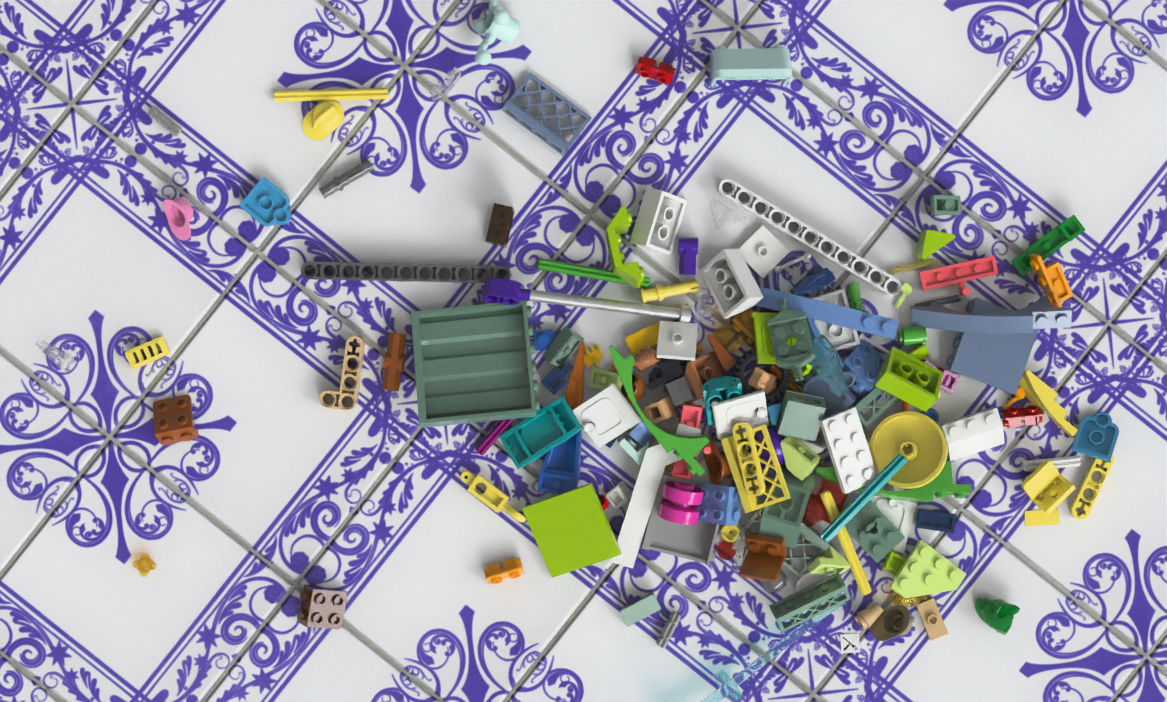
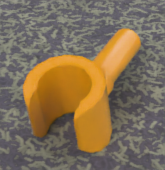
(1020, 394)

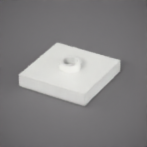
(763, 251)
(677, 340)

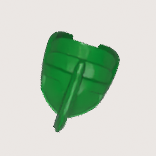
(996, 613)

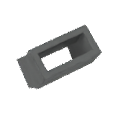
(680, 390)

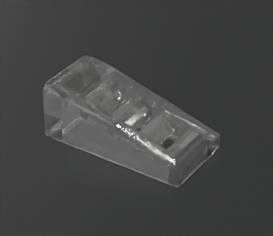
(59, 357)

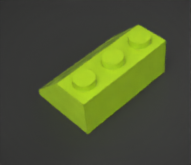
(909, 379)

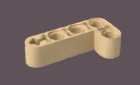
(347, 372)

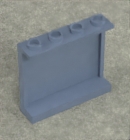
(991, 356)

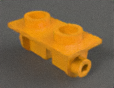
(512, 569)

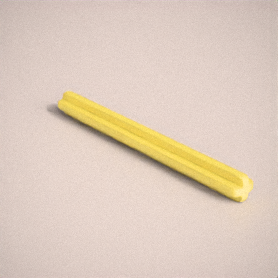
(331, 94)
(846, 545)

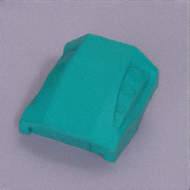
(720, 390)

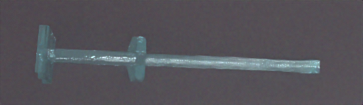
(728, 687)

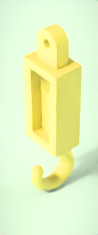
(492, 497)

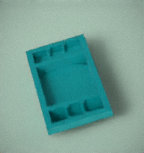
(541, 433)

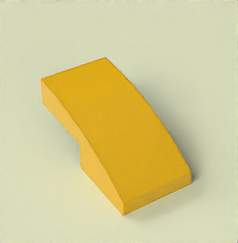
(643, 339)

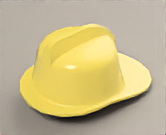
(322, 120)

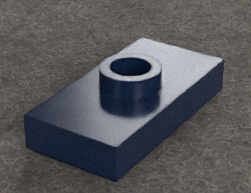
(935, 520)

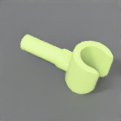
(906, 289)

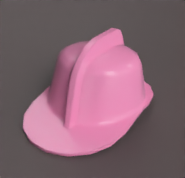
(179, 215)

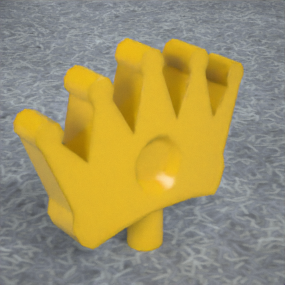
(592, 356)

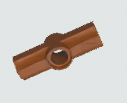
(394, 361)

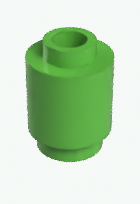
(912, 335)

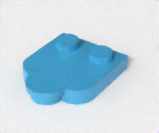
(267, 204)
(1096, 436)

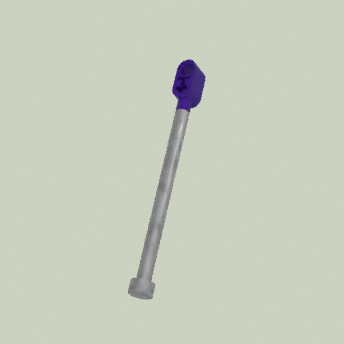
(510, 293)

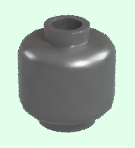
(776, 586)

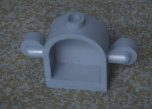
(834, 404)

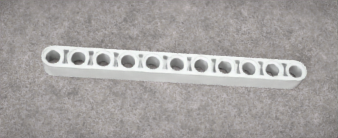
(835, 248)

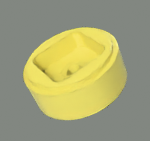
(730, 532)

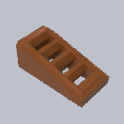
(723, 356)

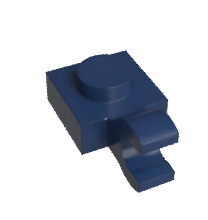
(555, 380)

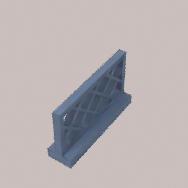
(538, 128)

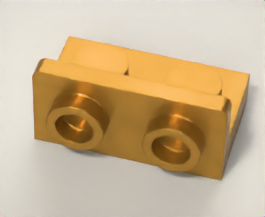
(745, 323)

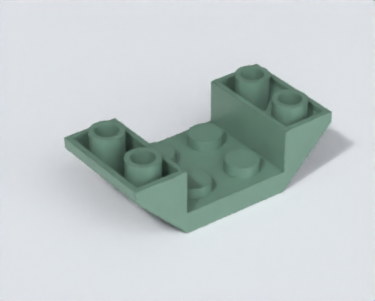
(785, 517)

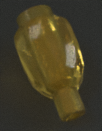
(908, 602)

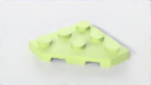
(926, 573)

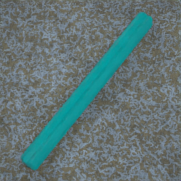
(849, 512)

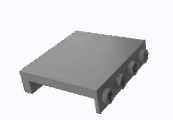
(677, 539)

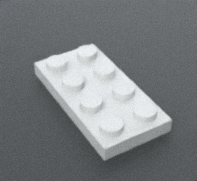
(848, 450)

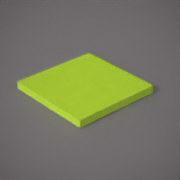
(571, 530)

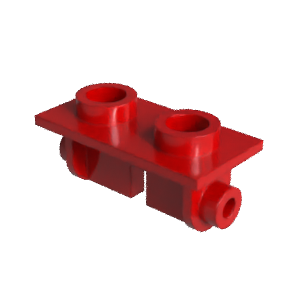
(647, 68)
(1031, 415)

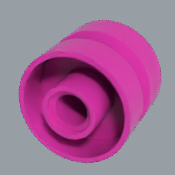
(681, 497)

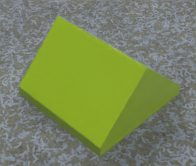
(931, 241)

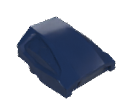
(815, 279)

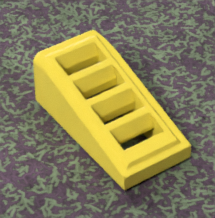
(130, 353)

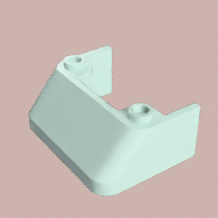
(750, 64)

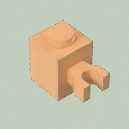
(762, 380)
(660, 410)

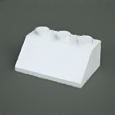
(658, 221)
(731, 283)
(973, 433)

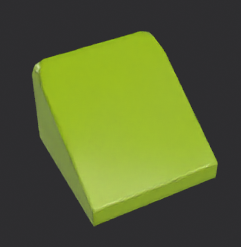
(919, 352)

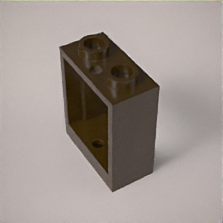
(500, 217)

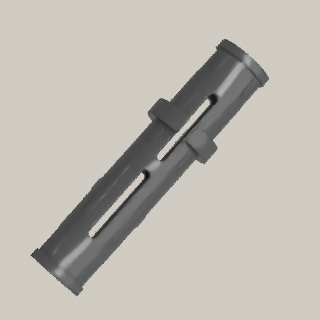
(327, 191)

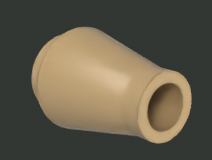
(868, 616)

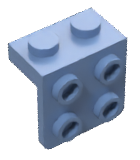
(865, 364)
(719, 504)

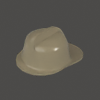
(892, 623)

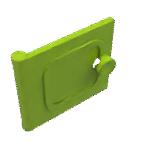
(763, 341)

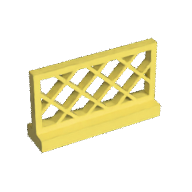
(751, 503)

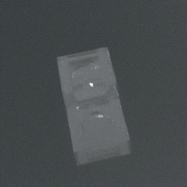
(740, 546)

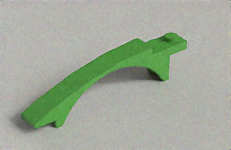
(684, 446)
(940, 486)

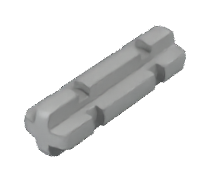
(165, 121)
(668, 629)

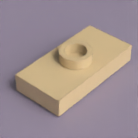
(931, 619)

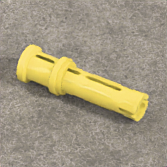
(660, 292)

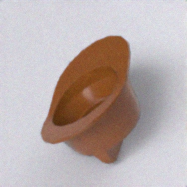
(717, 464)

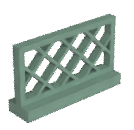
(808, 533)

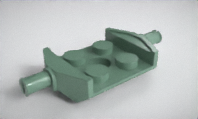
(785, 326)

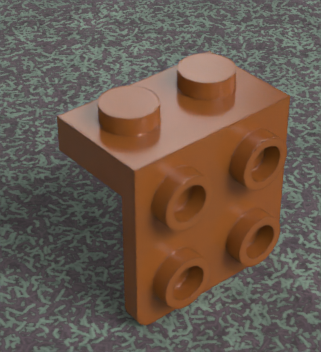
(174, 420)

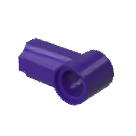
(688, 250)

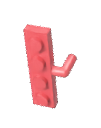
(958, 274)
(690, 416)

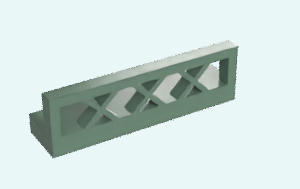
(862, 402)
(809, 599)

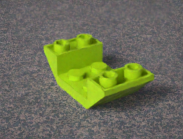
(627, 272)

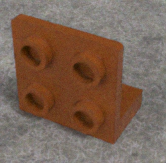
(763, 557)

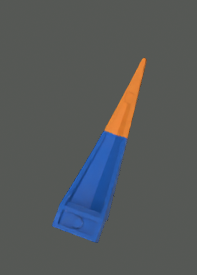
(562, 463)

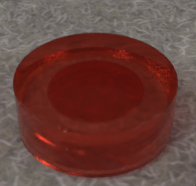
(725, 550)

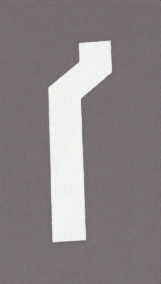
(643, 498)

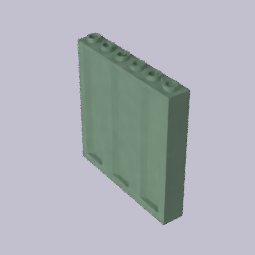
(474, 364)

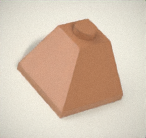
(701, 371)

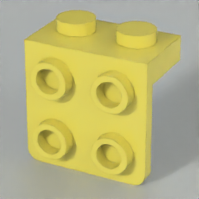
(1047, 487)

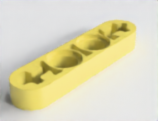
(752, 458)
(1095, 486)

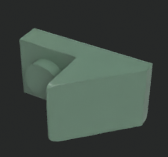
(945, 205)

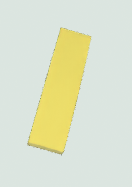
(1045, 396)

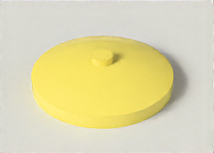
(917, 440)

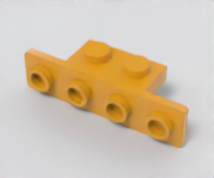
(1051, 280)

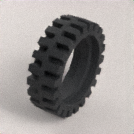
(771, 397)

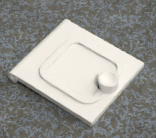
(738, 410)
(609, 413)
(900, 515)

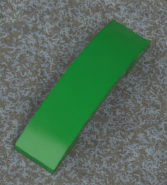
(1049, 243)

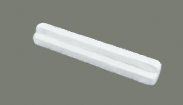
(1059, 462)

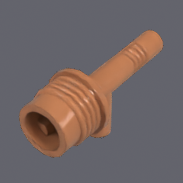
(646, 358)

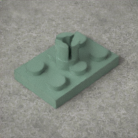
(874, 531)

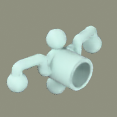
(498, 26)

